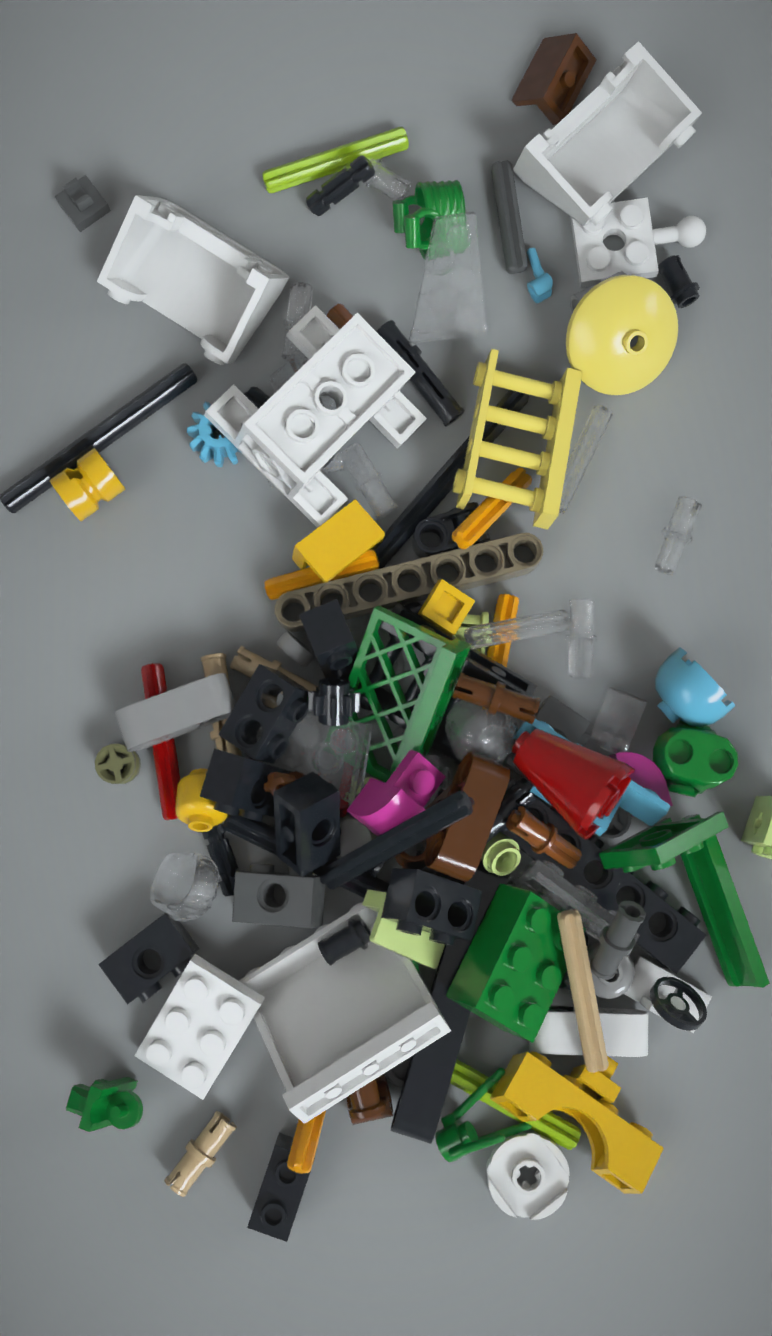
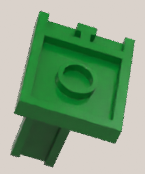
(711, 881)

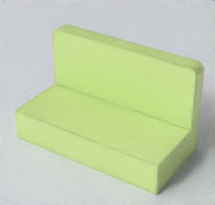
(410, 946)

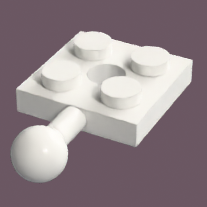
(638, 257)

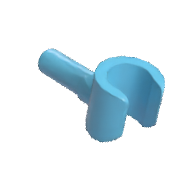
(541, 286)

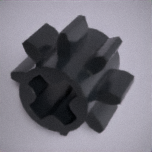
(334, 701)

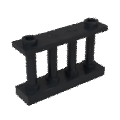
(475, 665)

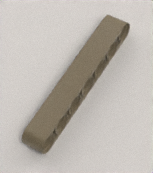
(424, 569)

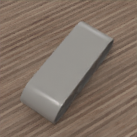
(175, 712)

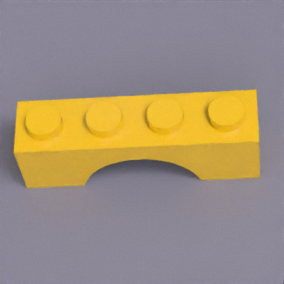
(619, 1150)

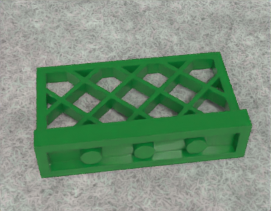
(434, 688)

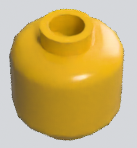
(192, 808)

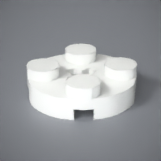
(523, 1198)

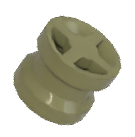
(109, 765)

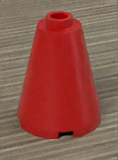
(572, 778)

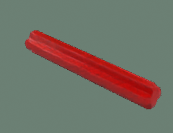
(164, 752)

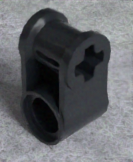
(443, 526)

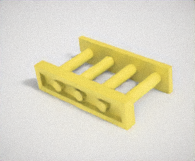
(555, 429)

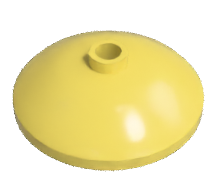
(606, 323)

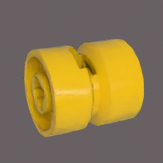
(87, 484)

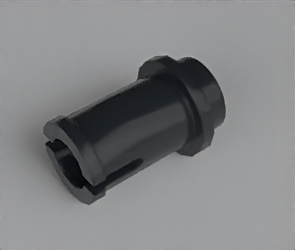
(678, 282)
(345, 941)

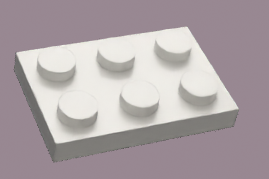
(199, 1026)

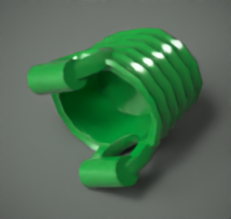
(435, 201)
(694, 759)

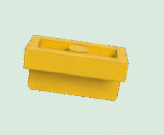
(338, 542)

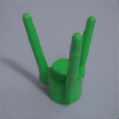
(460, 1137)

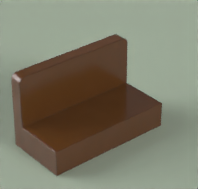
(555, 76)

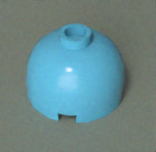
(689, 692)

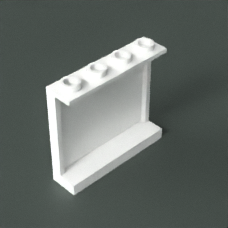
(340, 1021)

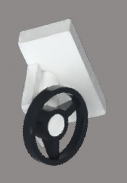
(668, 996)

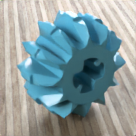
(207, 443)

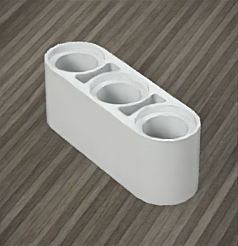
(623, 1032)

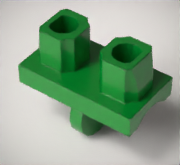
(106, 1104)

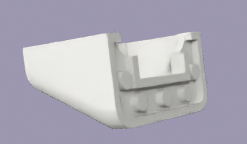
(609, 138)
(191, 276)

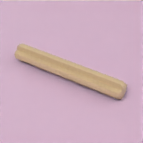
(582, 990)

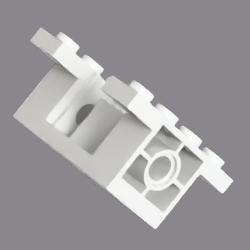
(295, 434)

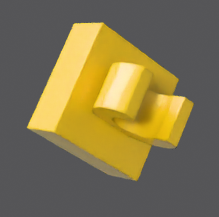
(446, 607)
(598, 1084)

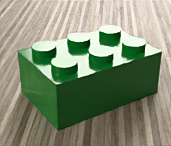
(513, 963)

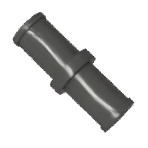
(617, 939)

